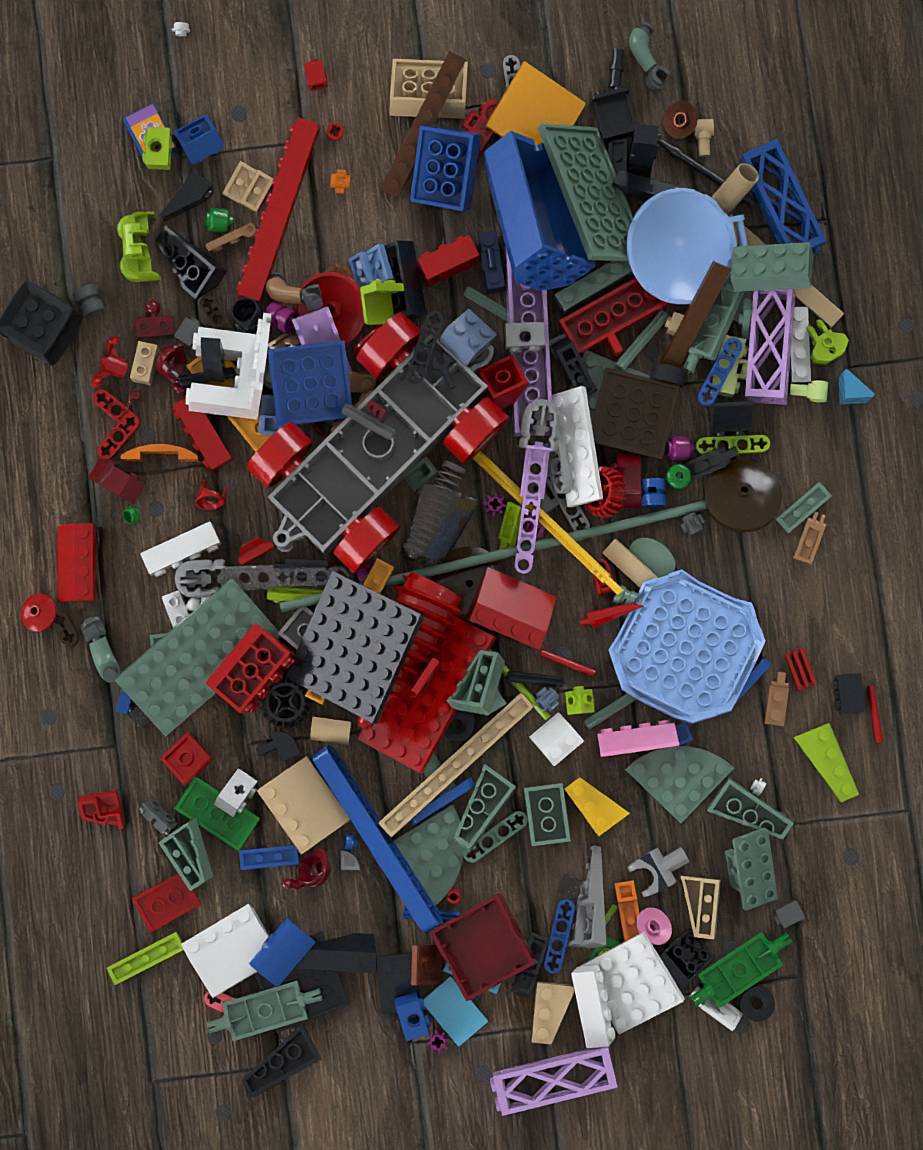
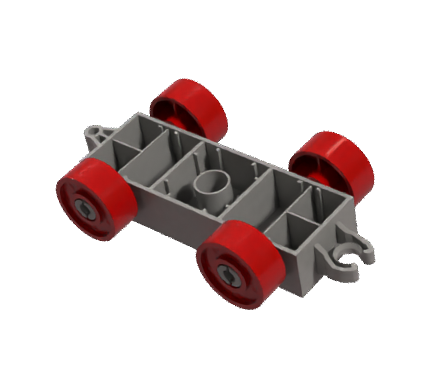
(357, 467)

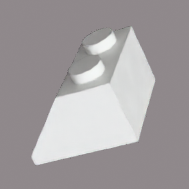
(556, 739)

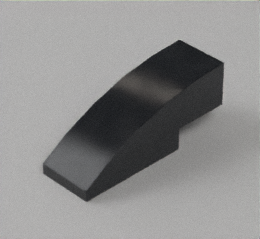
(213, 359)
(525, 980)

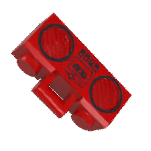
(487, 135)

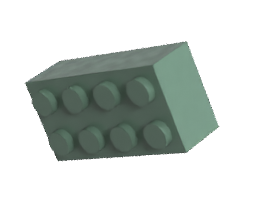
(772, 267)

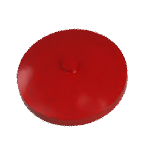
(343, 300)

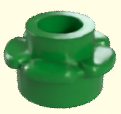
(131, 515)

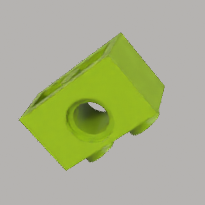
(162, 158)

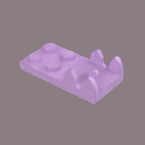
(317, 328)

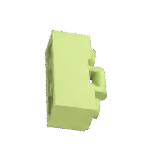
(731, 385)

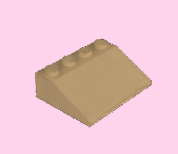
(412, 82)
(303, 805)

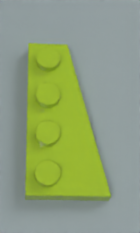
(828, 760)

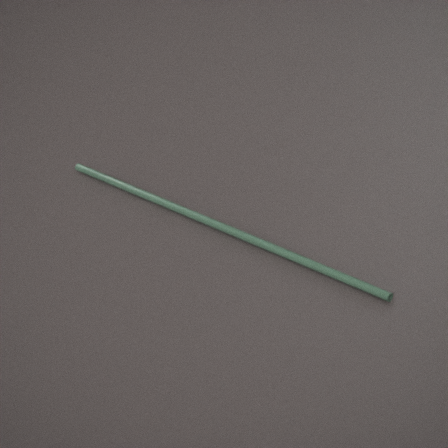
(511, 551)

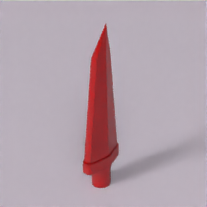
(605, 615)

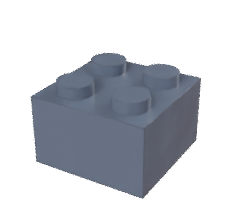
(467, 337)

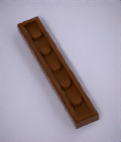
(696, 314)

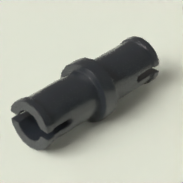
(616, 68)

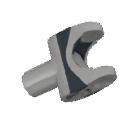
(660, 867)

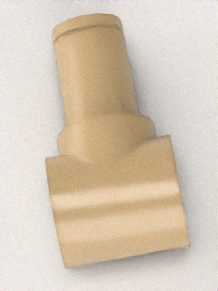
(703, 133)

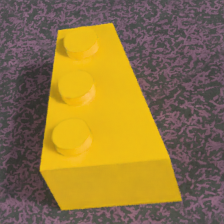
(595, 806)

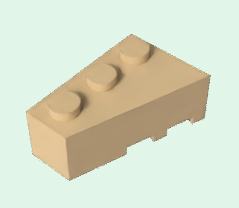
(703, 904)
(549, 1010)

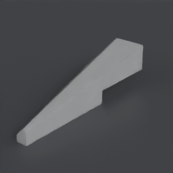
(590, 919)

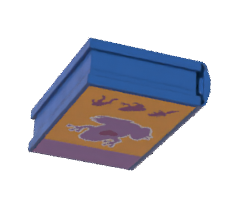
(138, 123)

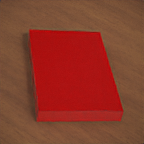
(426, 676)
(165, 902)

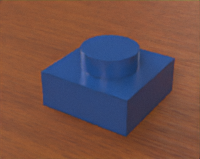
(683, 733)

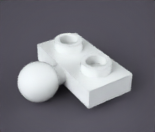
(177, 607)

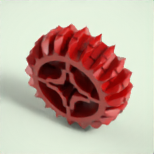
(613, 493)

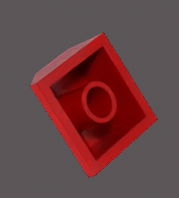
(504, 381)

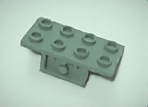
(752, 869)

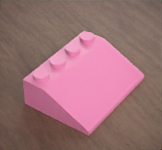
(637, 739)

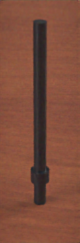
(676, 152)

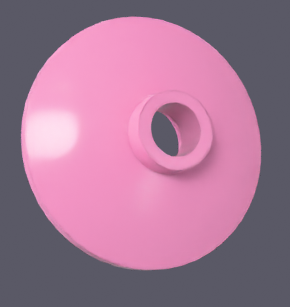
(659, 923)

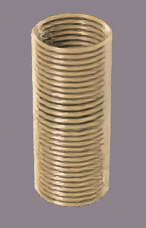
(736, 187)

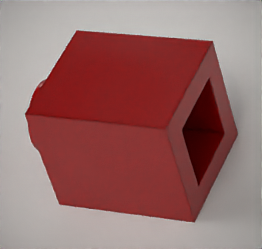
(315, 74)

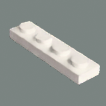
(800, 347)

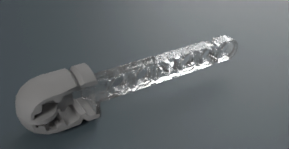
(186, 579)

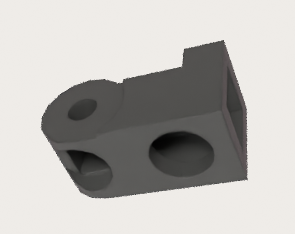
(545, 504)

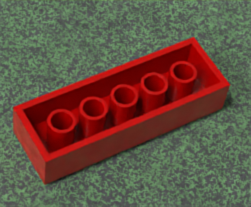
(610, 315)

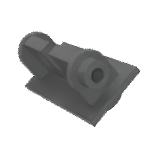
(152, 809)

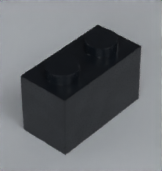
(849, 693)

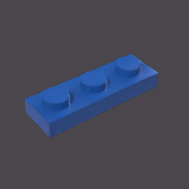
(269, 857)

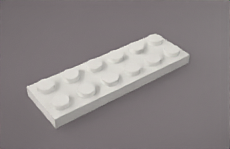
(580, 446)

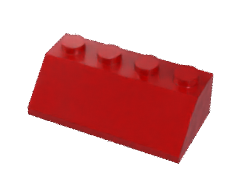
(77, 562)

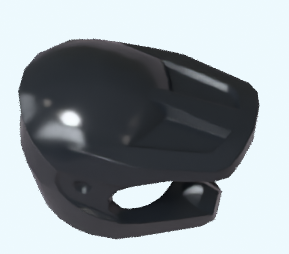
(246, 315)

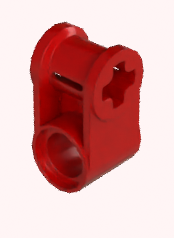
(598, 584)

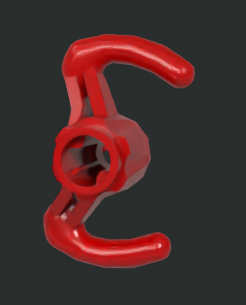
(110, 364)

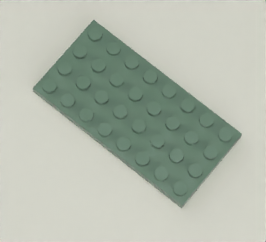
(586, 183)
(173, 672)

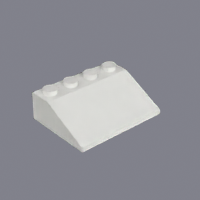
(225, 950)

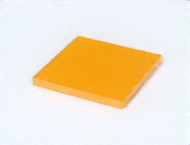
(533, 101)

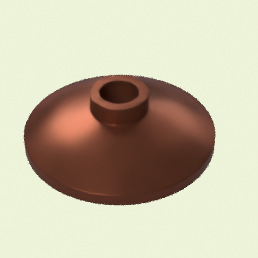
(674, 116)

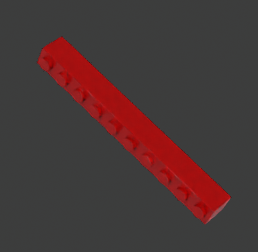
(279, 209)

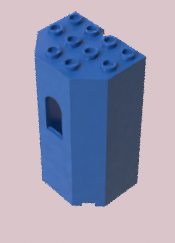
(534, 215)

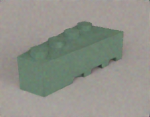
(485, 804)
(746, 808)

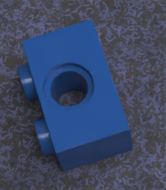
(409, 1005)

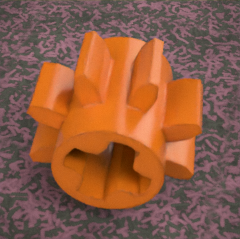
(340, 181)

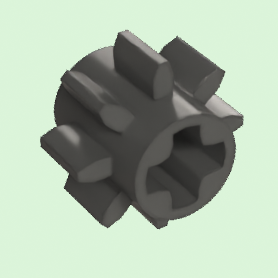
(692, 523)

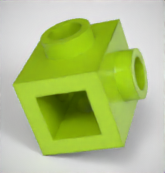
(579, 701)

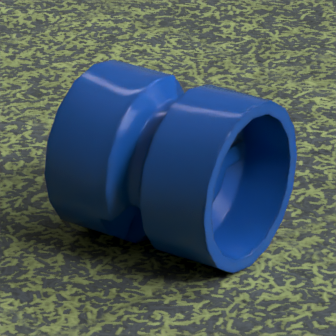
(653, 500)

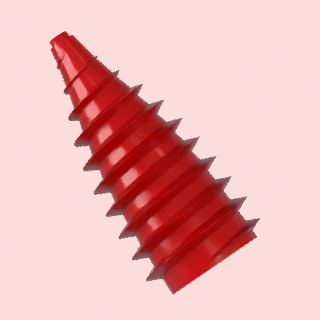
(438, 606)

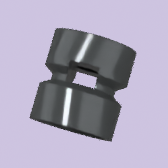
(88, 299)

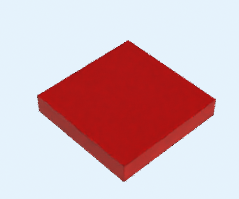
(186, 759)

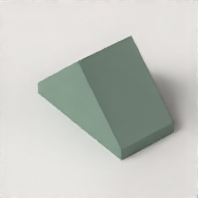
(420, 474)

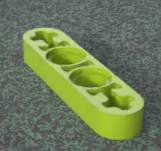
(732, 441)

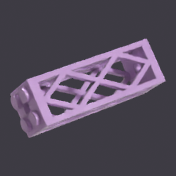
(765, 395)
(541, 1097)

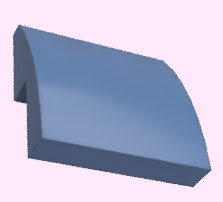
(371, 266)

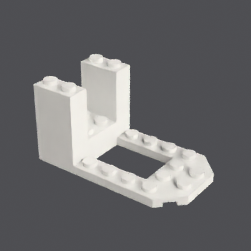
(250, 354)

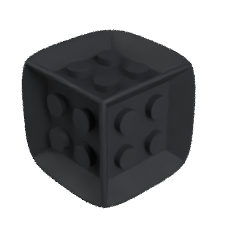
(39, 322)

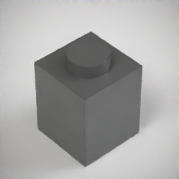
(186, 331)
(788, 914)

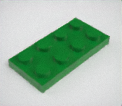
(199, 803)

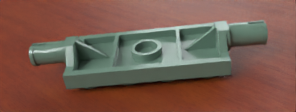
(715, 327)
(264, 1010)

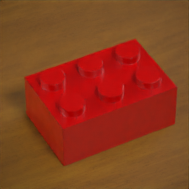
(448, 260)

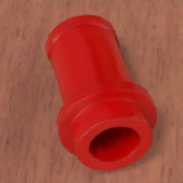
(457, 892)

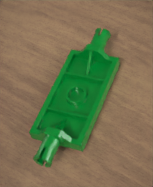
(740, 969)

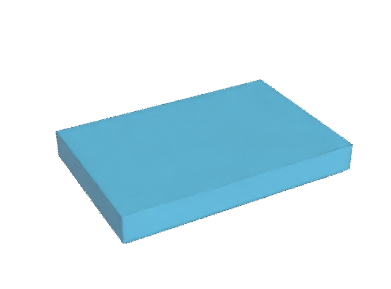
(453, 1013)

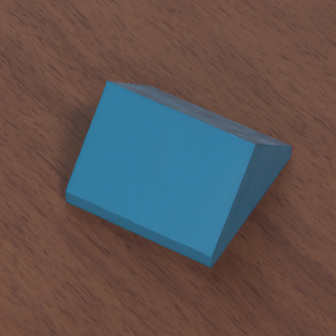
(852, 389)

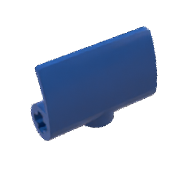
(281, 952)

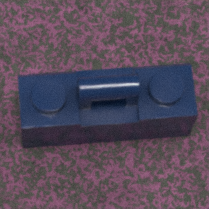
(491, 262)

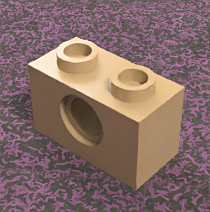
(144, 363)

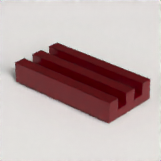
(377, 411)

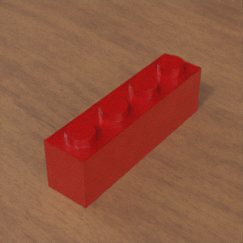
(204, 435)

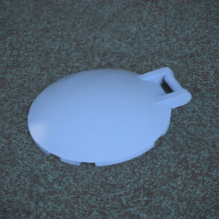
(677, 240)

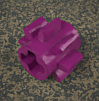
(499, 502)
(434, 1045)

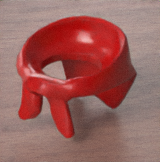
(203, 503)

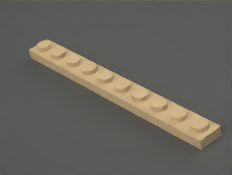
(455, 765)

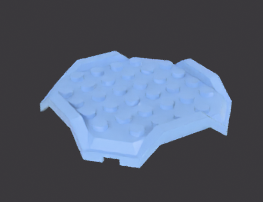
(686, 648)

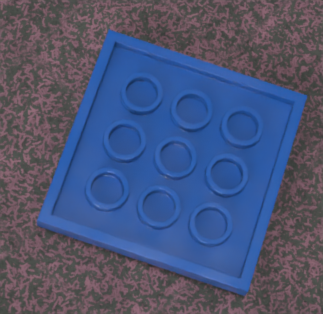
(309, 382)

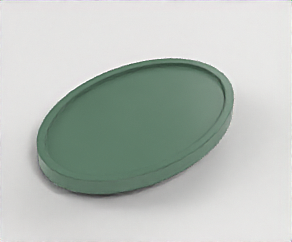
(654, 556)

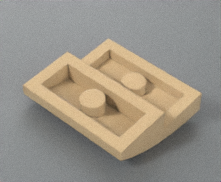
(247, 186)

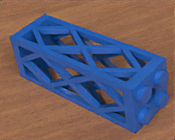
(809, 226)

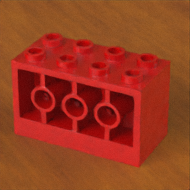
(239, 665)

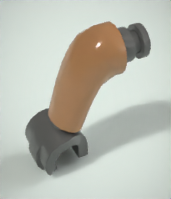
(286, 294)

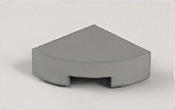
(349, 861)

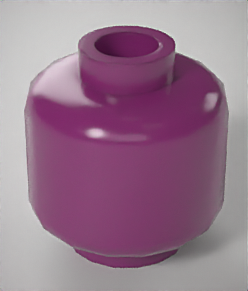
(679, 448)

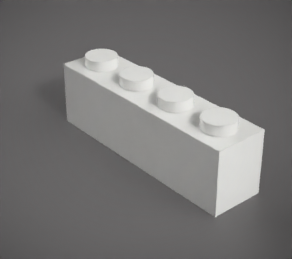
(181, 548)
(593, 1006)

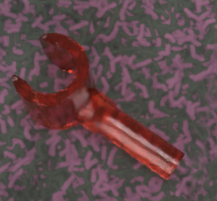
(134, 394)

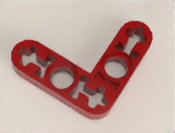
(121, 419)

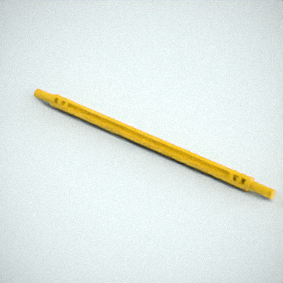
(548, 523)

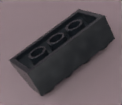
(405, 270)

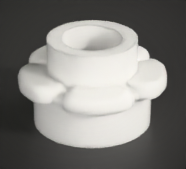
(181, 29)
(757, 787)

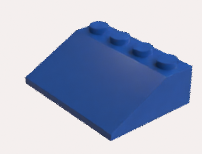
(445, 167)

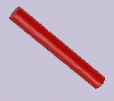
(568, 663)
(875, 713)

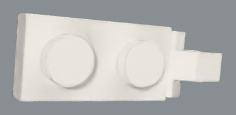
(726, 1014)

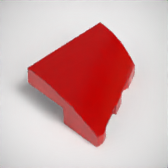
(101, 808)

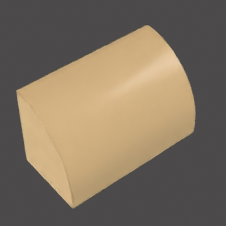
(330, 730)

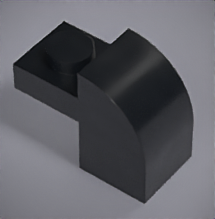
(283, 743)

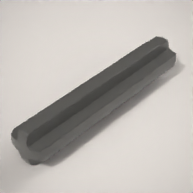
(368, 421)

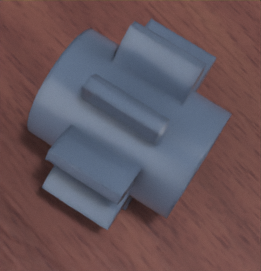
(547, 699)

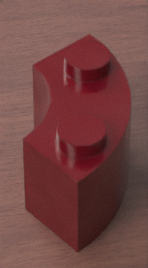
(630, 468)
(115, 480)

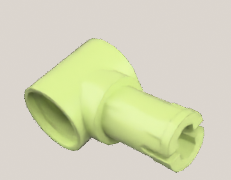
(816, 390)

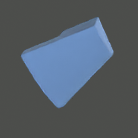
(267, 416)

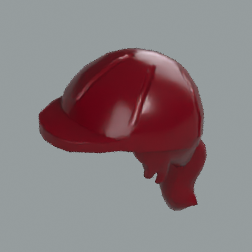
(170, 365)
(312, 872)

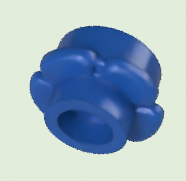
(350, 841)

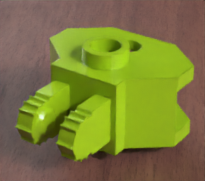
(827, 341)

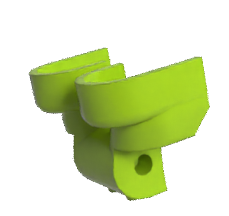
(136, 260)

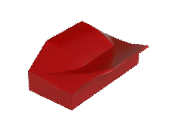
(254, 549)

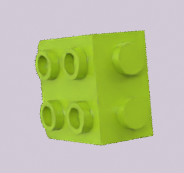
(378, 301)

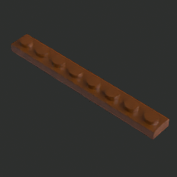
(426, 116)

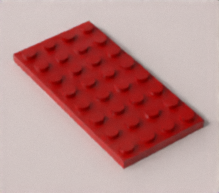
(417, 723)

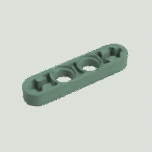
(497, 839)

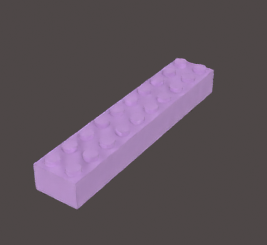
(524, 306)

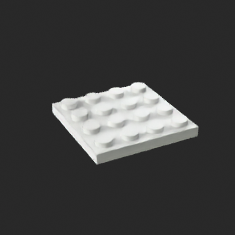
(636, 982)

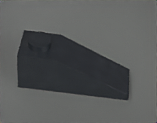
(191, 194)
(573, 365)

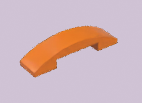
(136, 454)
(628, 908)

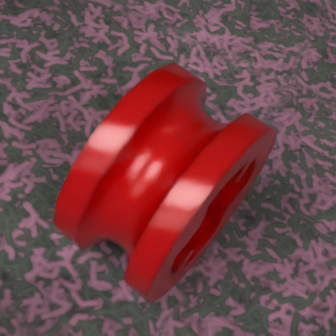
(330, 129)

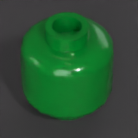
(218, 220)
(676, 482)

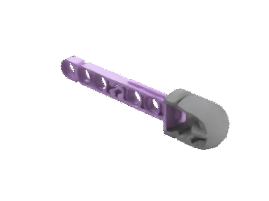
(540, 455)

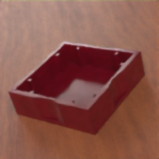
(483, 947)

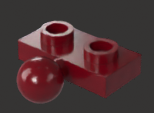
(154, 325)

